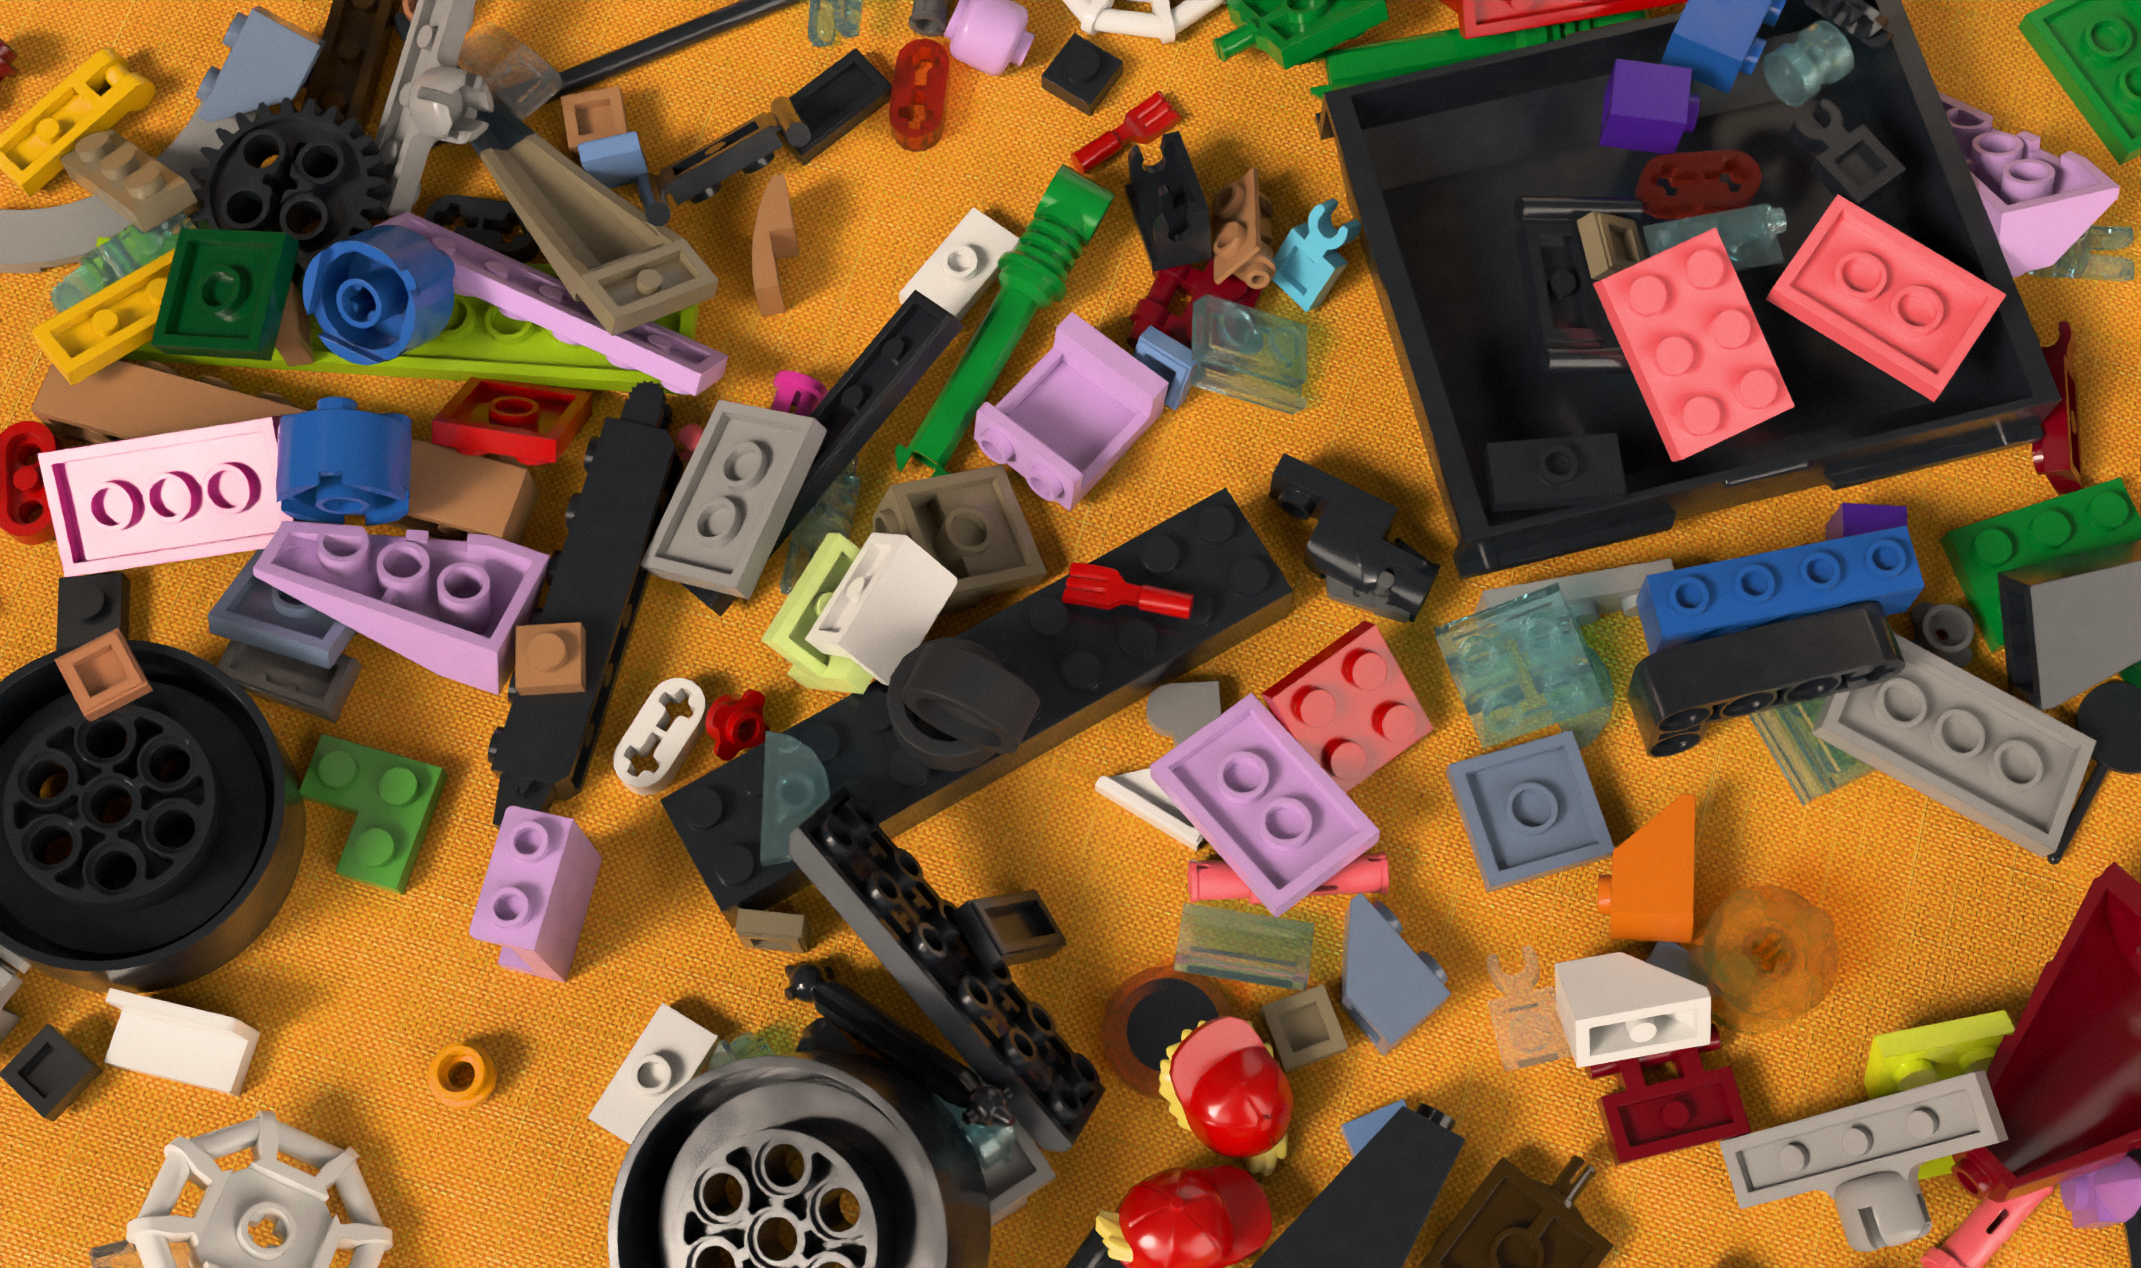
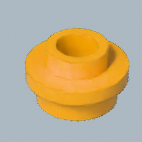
(444, 1067)

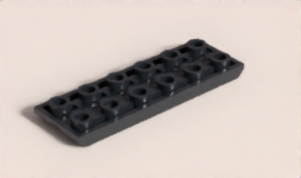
(921, 945)

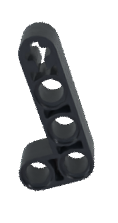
(1759, 670)

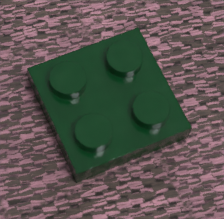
(225, 293)

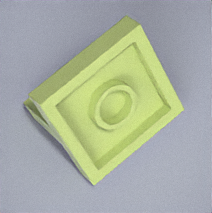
(800, 613)

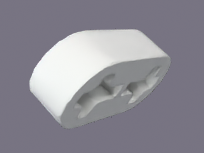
(649, 728)

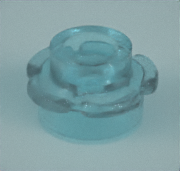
(990, 1142)

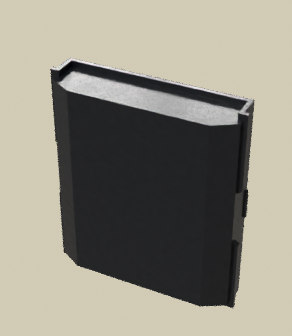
(1435, 185)

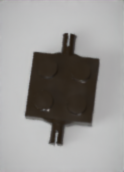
(1521, 1224)

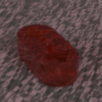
(908, 94)
(1697, 183)

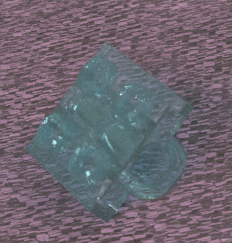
(1521, 665)

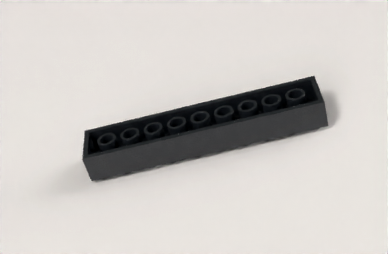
(1073, 657)

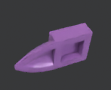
(2104, 1195)

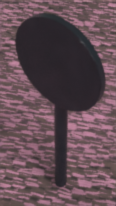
(2114, 720)

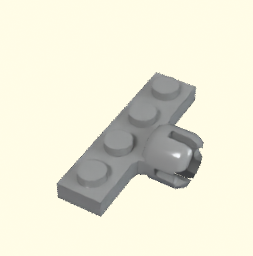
(429, 98)
(1868, 1156)

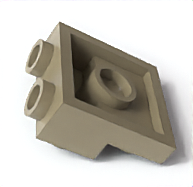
(970, 528)

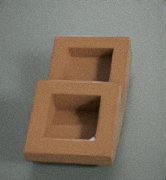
(772, 239)

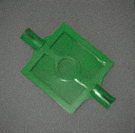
(1296, 29)

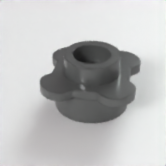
(1954, 621)

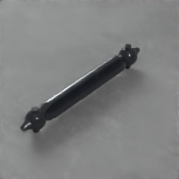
(900, 1045)

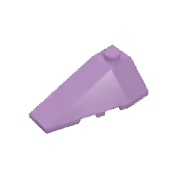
(2030, 195)
(420, 596)

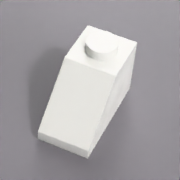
(1628, 1009)

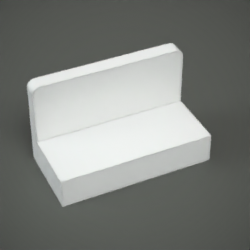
(883, 605)
(180, 1043)

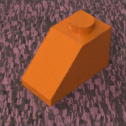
(1653, 878)

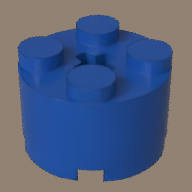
(379, 294)
(344, 464)

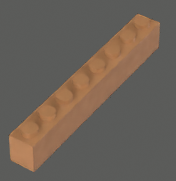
(124, 401)

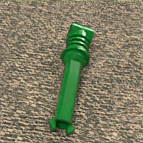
(1420, 52)
(1029, 281)

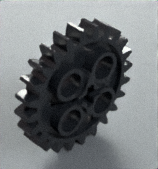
(290, 186)

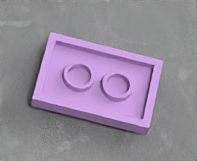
(1264, 804)

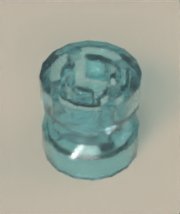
(1802, 67)

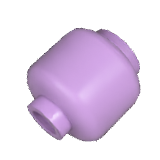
(989, 34)

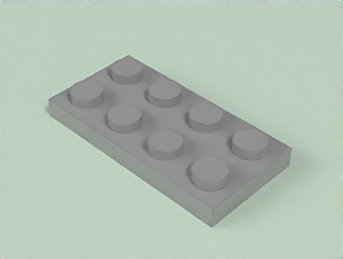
(1964, 747)

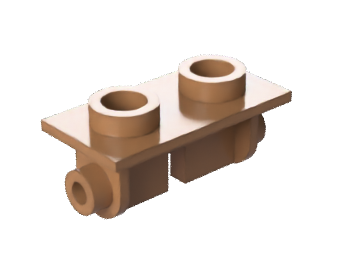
(1242, 233)

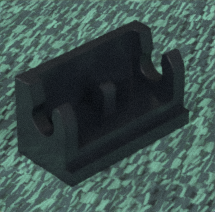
(1169, 206)

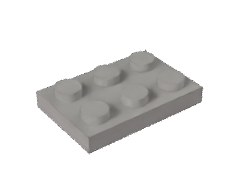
(734, 498)

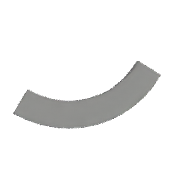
(69, 231)

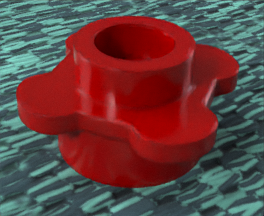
(736, 723)

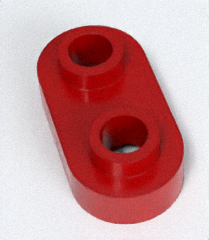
(22, 485)

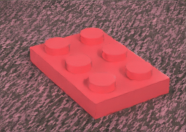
(1886, 297)
(1694, 345)

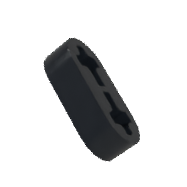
(485, 224)

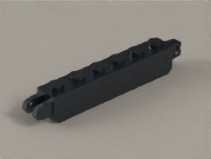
(597, 582)

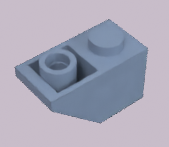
(264, 65)
(1382, 979)

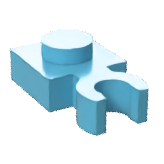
(1308, 256)

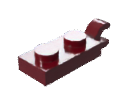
(2059, 451)

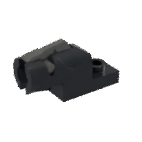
(1352, 543)

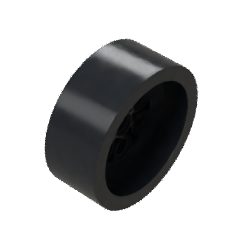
(186, 903)
(857, 1131)

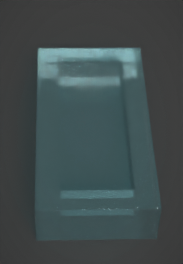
(1244, 947)

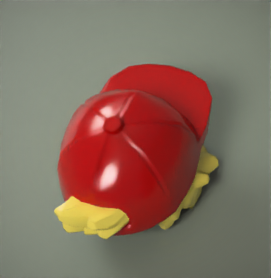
(1229, 1092)
(1188, 1220)

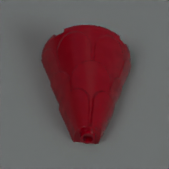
(2074, 1061)

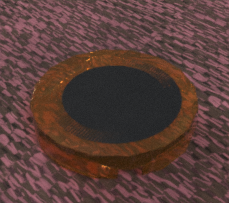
(1150, 1016)

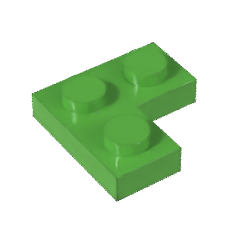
(391, 802)

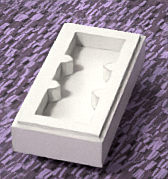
(963, 264)
(659, 1064)

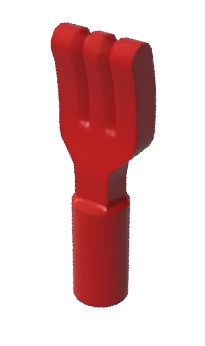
(1140, 125)
(1106, 589)

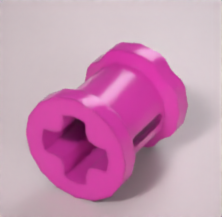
(797, 390)

